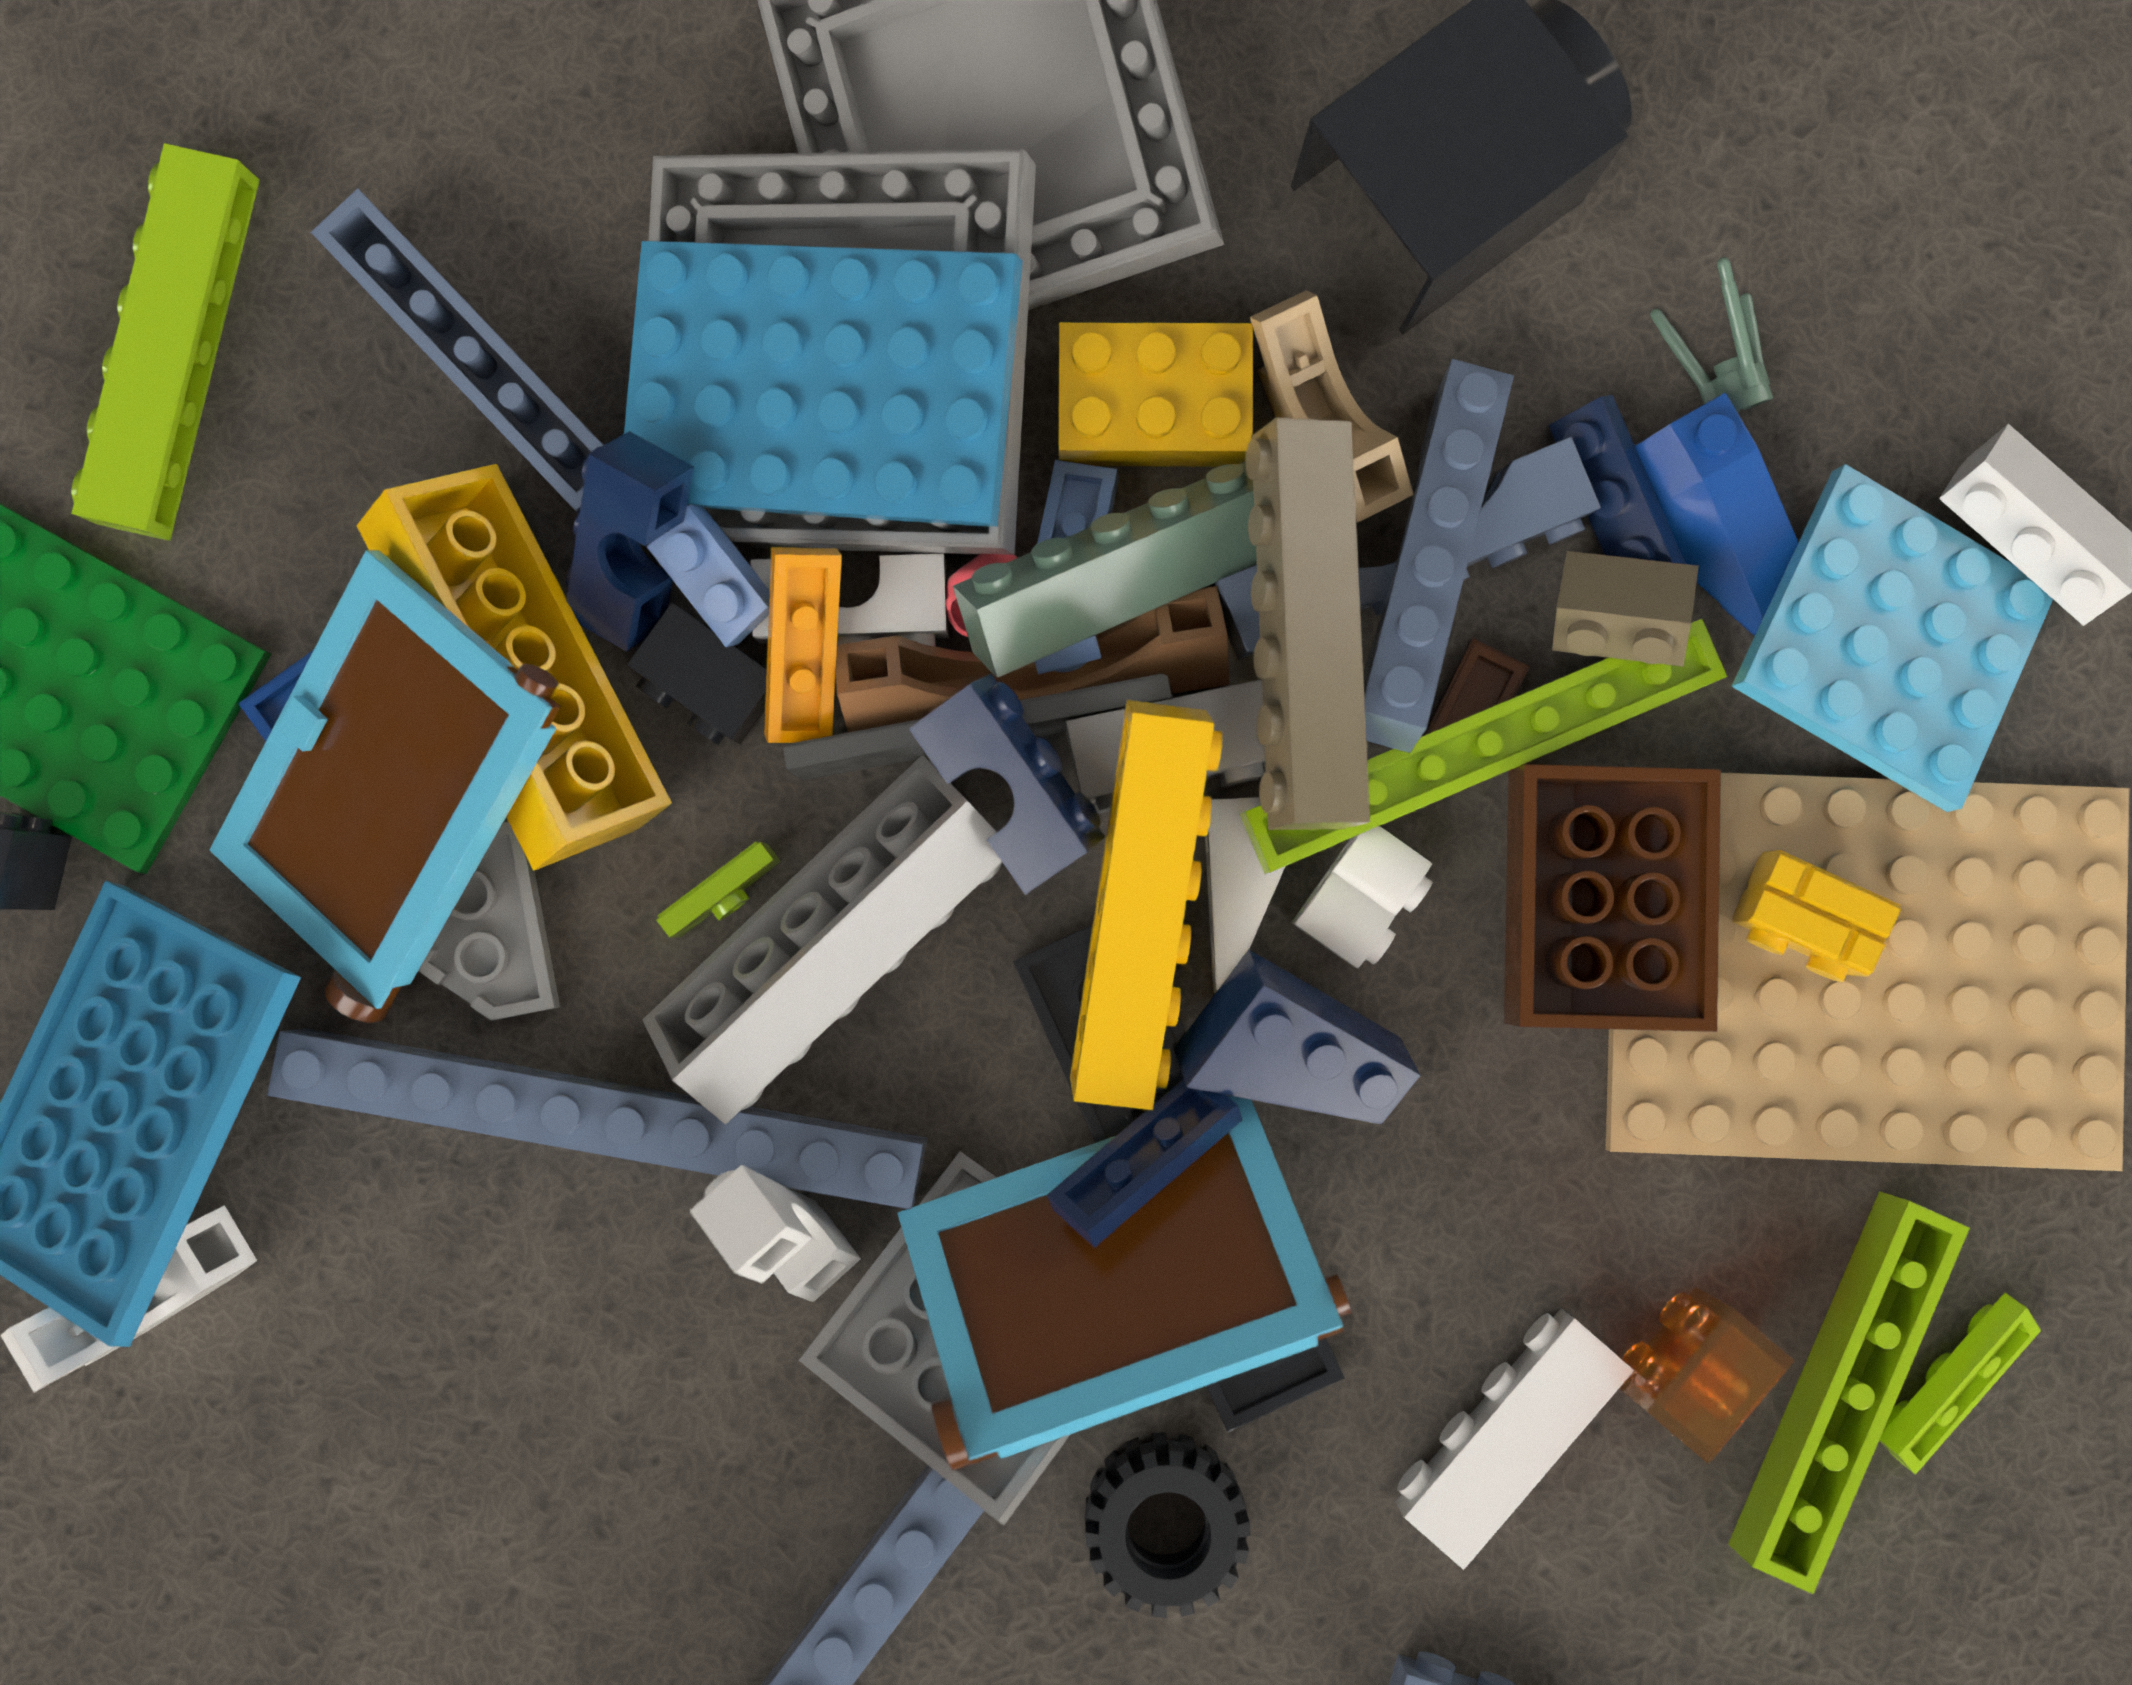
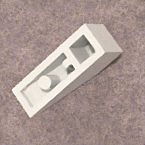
(1236, 886)

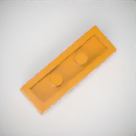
(802, 643)

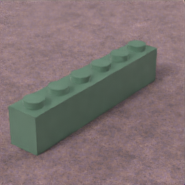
(1109, 571)

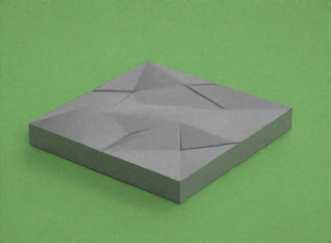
(1064, 79)
(870, 203)

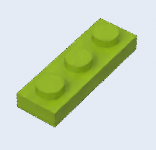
(1958, 1382)

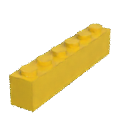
(1142, 904)

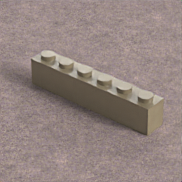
(1308, 625)

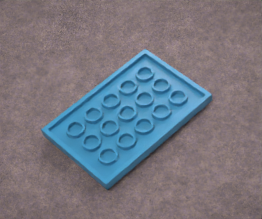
(828, 377)
(127, 1106)

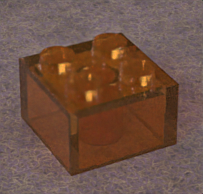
(1703, 1371)

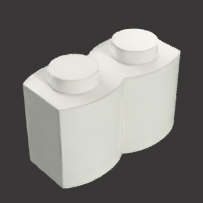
(1363, 895)

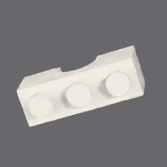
(906, 603)
(773, 1230)

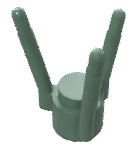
(1740, 377)

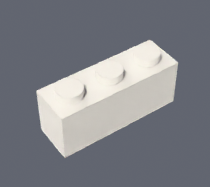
(2044, 524)

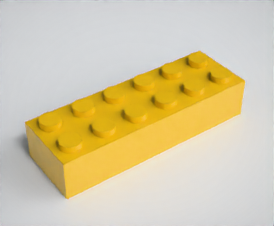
(481, 562)

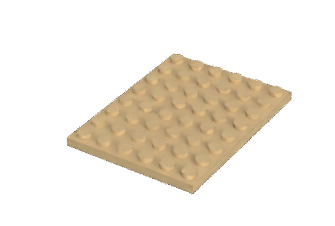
(1974, 1035)

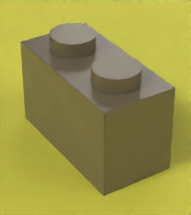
(1625, 608)

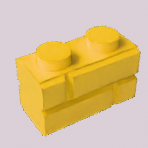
(1815, 915)

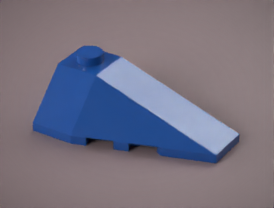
(1721, 507)

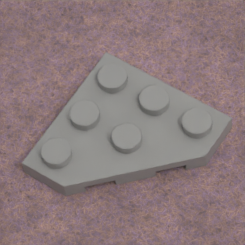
(496, 938)

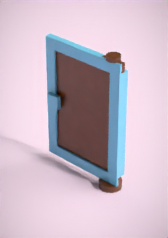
(385, 782)
(1069, 1335)

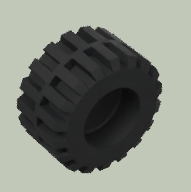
(1175, 1577)

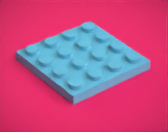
(1894, 639)

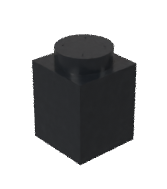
(1477, 136)

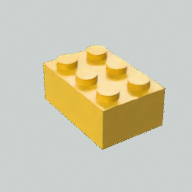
(1155, 393)

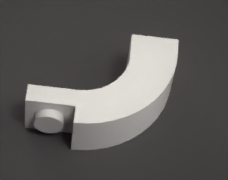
(203, 1260)

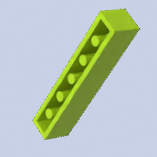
(165, 342)
(1847, 1390)

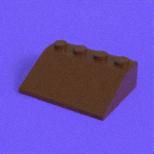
(1612, 898)

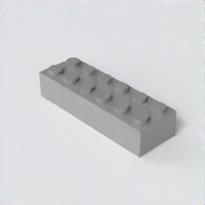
(822, 941)

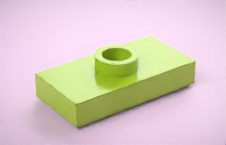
(720, 892)

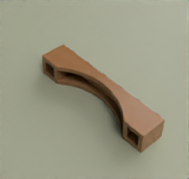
(905, 680)

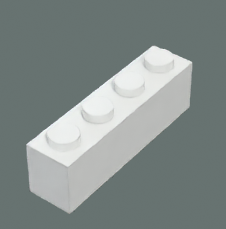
(1511, 1436)

